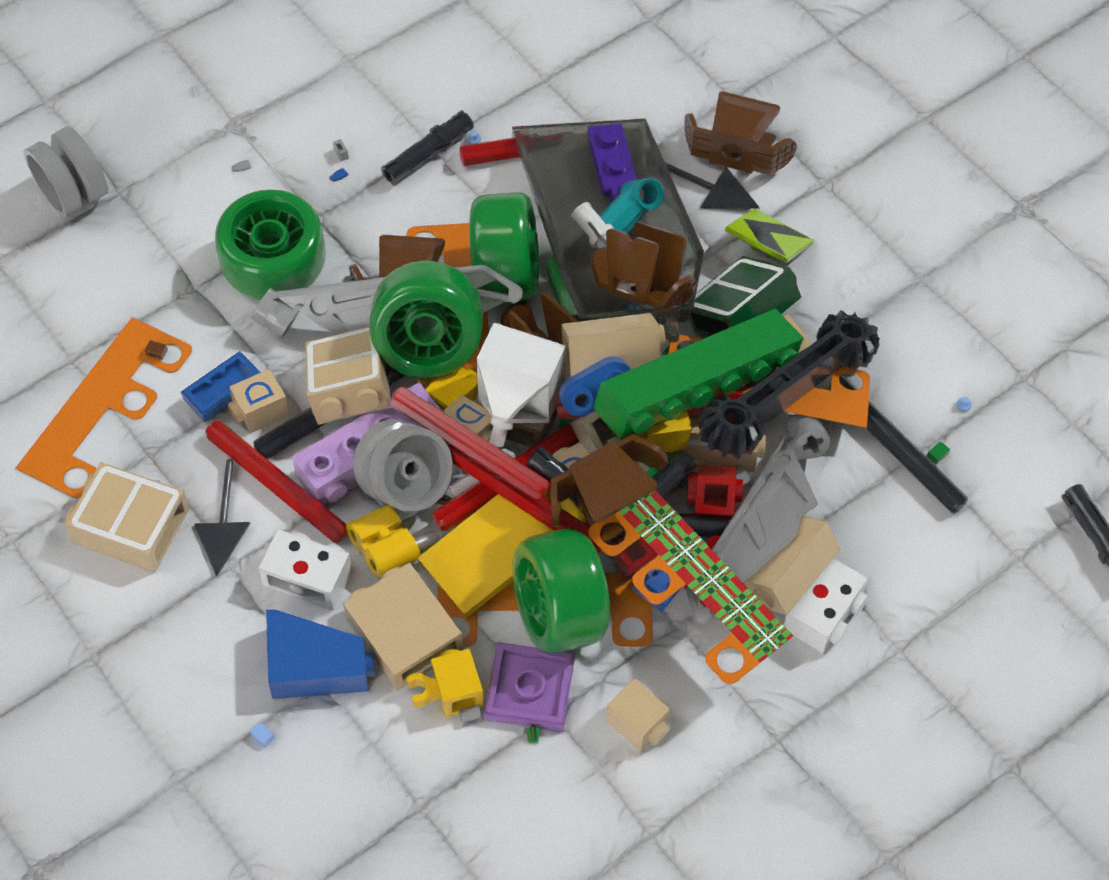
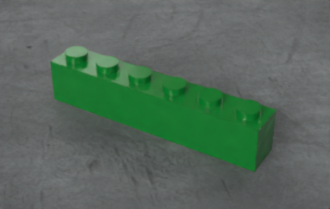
(696, 374)

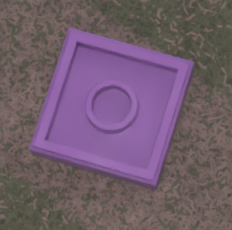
(529, 687)

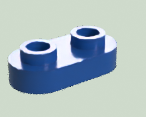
(588, 383)

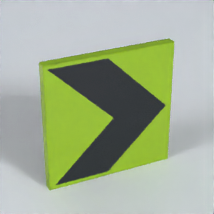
(769, 235)

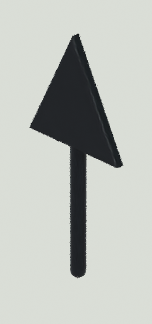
(725, 193)
(222, 537)

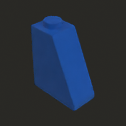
(314, 658)

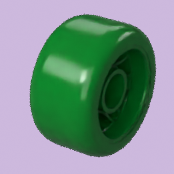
(506, 240)
(270, 243)
(426, 319)
(561, 590)

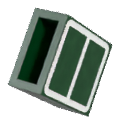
(742, 293)

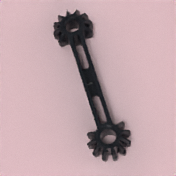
(739, 423)

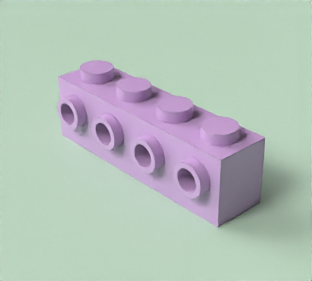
(328, 464)

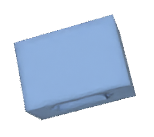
(262, 735)

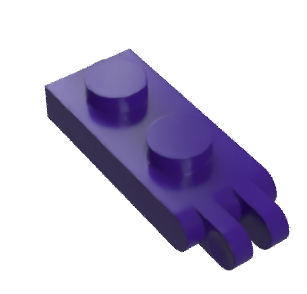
(610, 158)

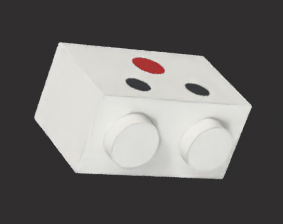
(306, 568)
(826, 606)

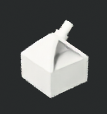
(518, 379)

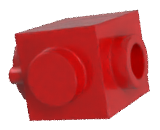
(714, 490)

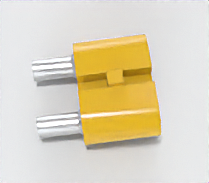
(385, 541)

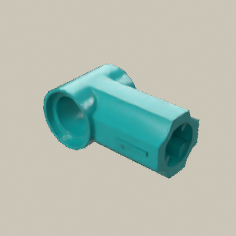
(628, 206)

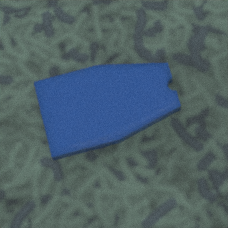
(339, 174)

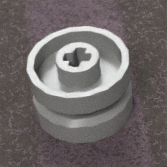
(66, 171)
(403, 465)

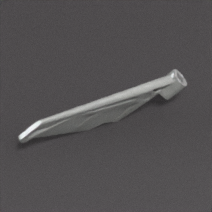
(348, 304)
(772, 507)

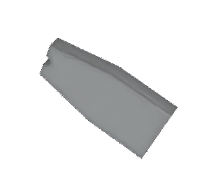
(243, 165)

